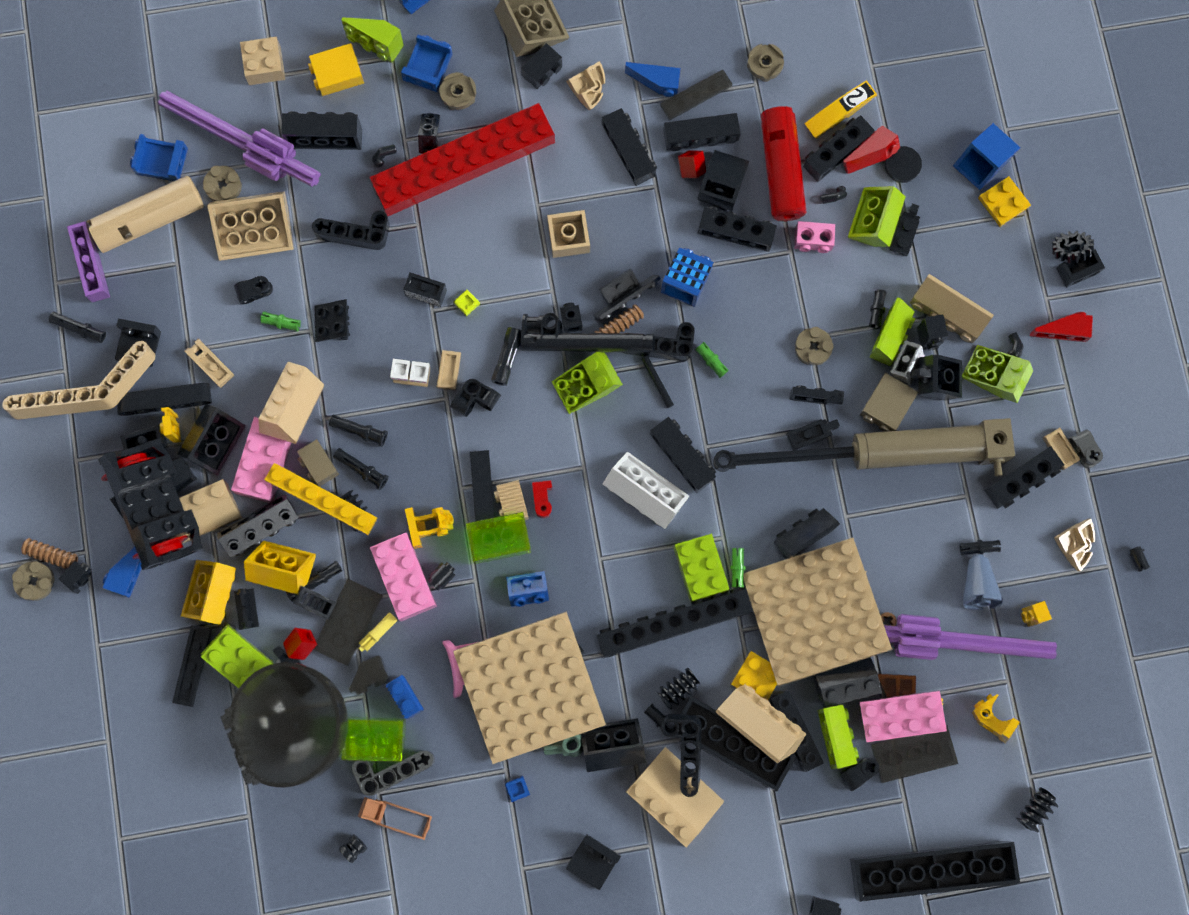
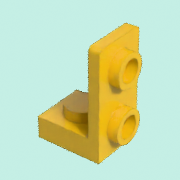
(1035, 614)

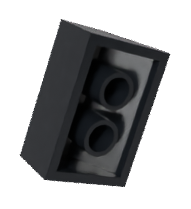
(211, 439)
(805, 533)
(847, 683)
(613, 745)

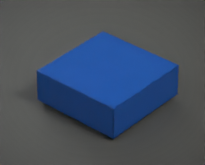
(517, 789)

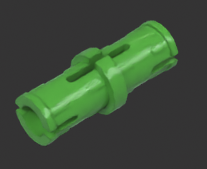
(280, 321)
(712, 359)
(737, 567)

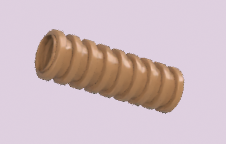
(623, 321)
(48, 554)

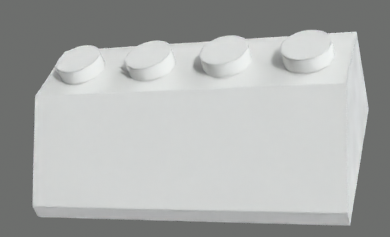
(645, 490)

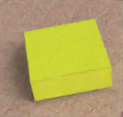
(466, 302)

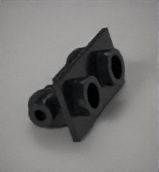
(246, 608)

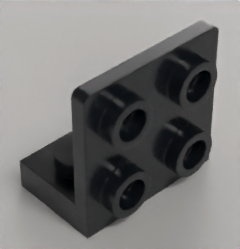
(133, 332)
(593, 862)

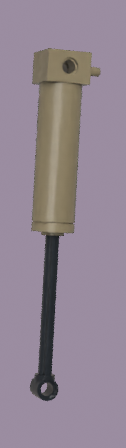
(987, 443)

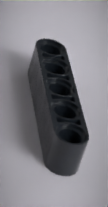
(173, 397)

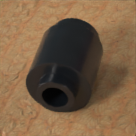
(441, 575)

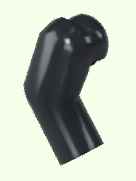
(378, 157)
(836, 196)
(1017, 345)

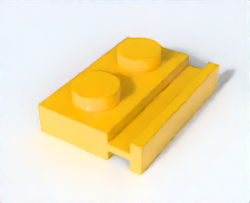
(170, 426)

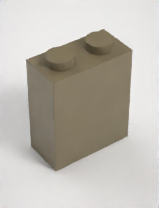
(888, 403)

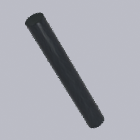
(657, 381)

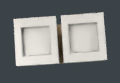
(410, 374)

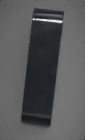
(351, 230)
(673, 344)
(687, 755)

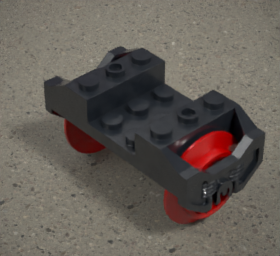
(151, 504)

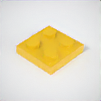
(1004, 201)
(757, 674)

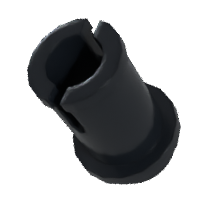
(1139, 558)
(655, 715)

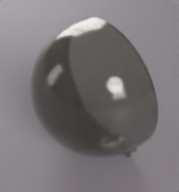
(286, 725)

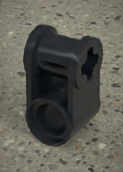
(249, 290)
(857, 775)

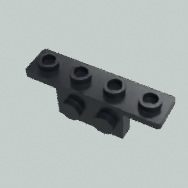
(622, 290)

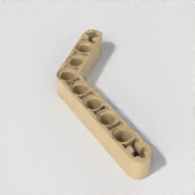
(89, 398)

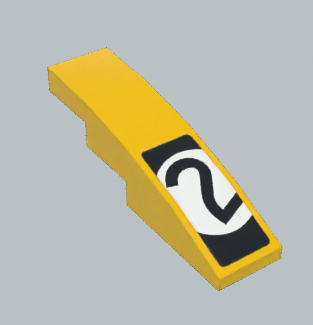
(840, 109)

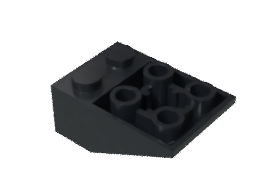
(723, 180)

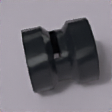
(353, 848)

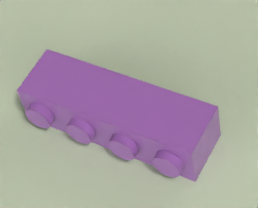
(88, 262)

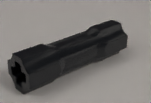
(503, 368)

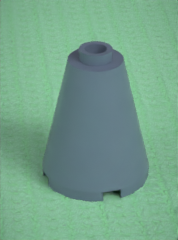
(980, 585)

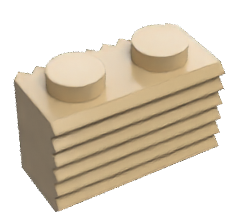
(511, 499)

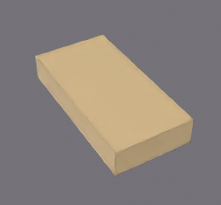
(448, 370)
(1062, 447)

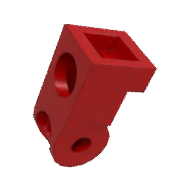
(542, 505)

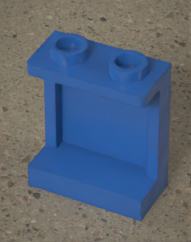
(427, 63)
(158, 158)

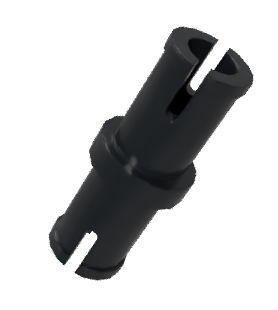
(877, 309)
(980, 547)

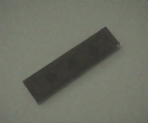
(696, 94)

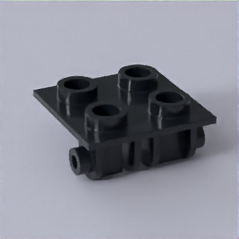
(331, 321)

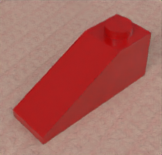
(873, 150)
(1072, 328)

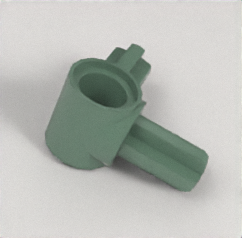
(562, 747)

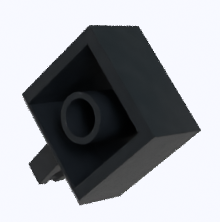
(939, 377)

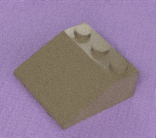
(530, 25)

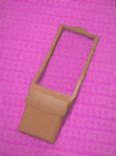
(374, 810)

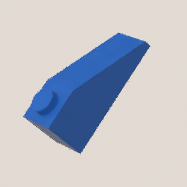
(658, 78)
(123, 575)

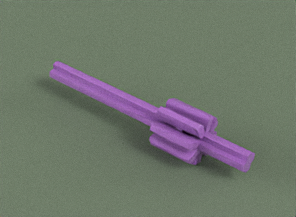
(263, 149)
(922, 636)

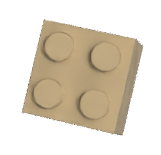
(262, 60)
(568, 234)

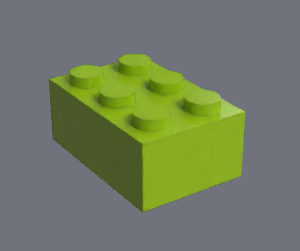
(701, 567)
(234, 656)

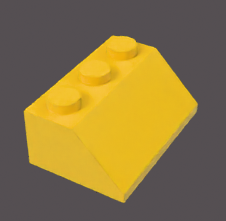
(279, 567)
(208, 592)

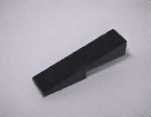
(482, 485)

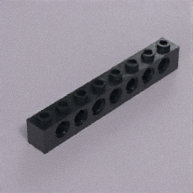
(738, 596)

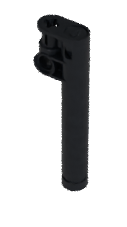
(540, 337)

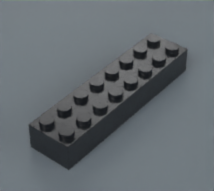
(935, 871)

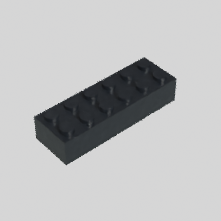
(733, 748)

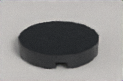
(904, 165)

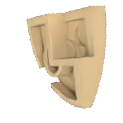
(588, 85)
(1076, 543)

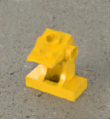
(417, 524)
(1000, 728)

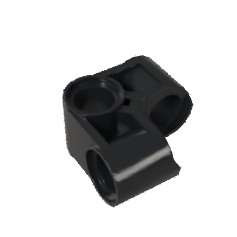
(484, 396)

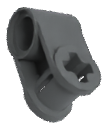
(1085, 447)

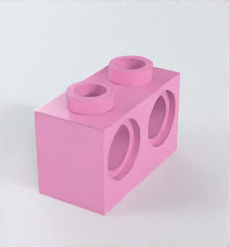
(814, 231)

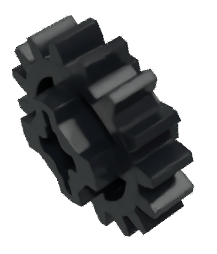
(1073, 247)

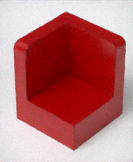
(692, 164)
(299, 643)

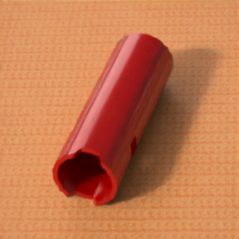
(783, 163)

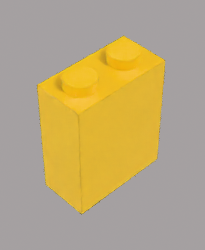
(335, 69)

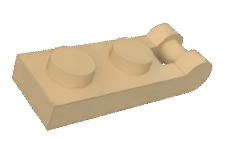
(209, 363)

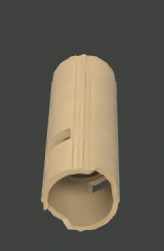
(145, 214)

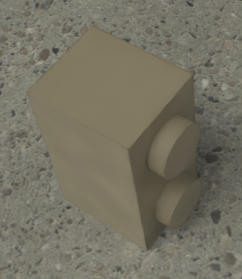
(317, 463)

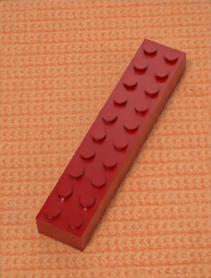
(463, 159)

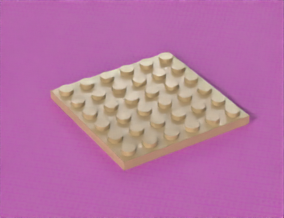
(816, 612)
(529, 687)

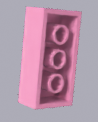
(256, 461)
(403, 577)
(903, 716)

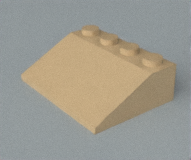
(251, 225)
(661, 797)

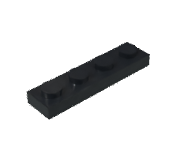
(191, 666)

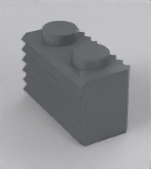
(906, 361)

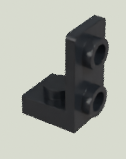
(428, 132)

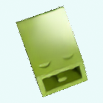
(374, 36)
(998, 373)
(587, 382)

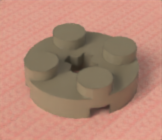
(765, 52)
(460, 81)
(219, 174)
(813, 357)
(29, 591)

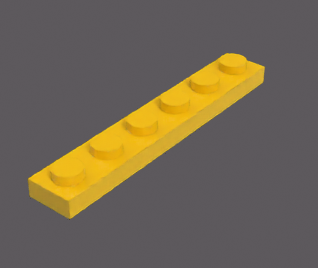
(321, 499)

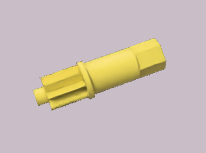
(377, 632)

